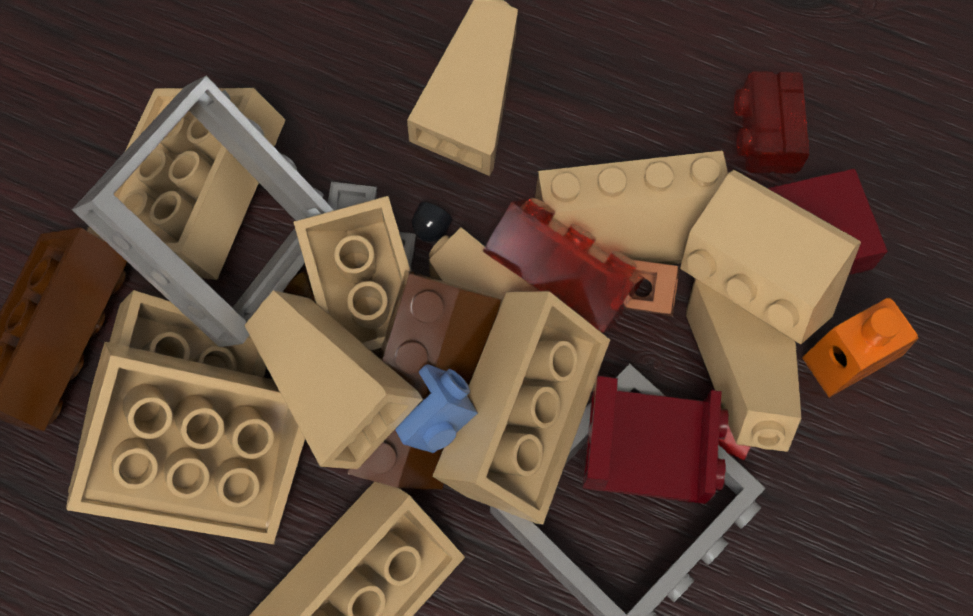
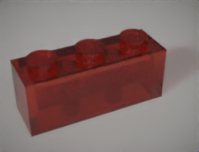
(564, 262)

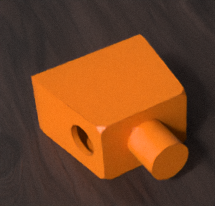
(868, 342)

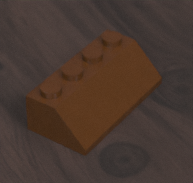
(50, 321)
(434, 327)

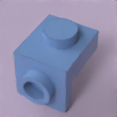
(441, 414)

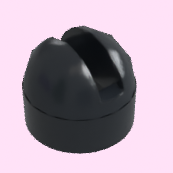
(430, 222)

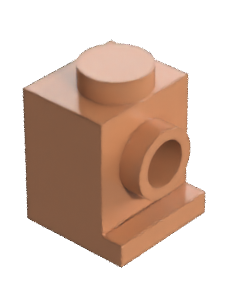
(664, 288)

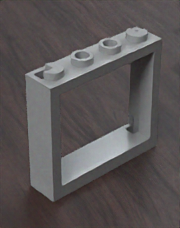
(156, 260)
(676, 578)

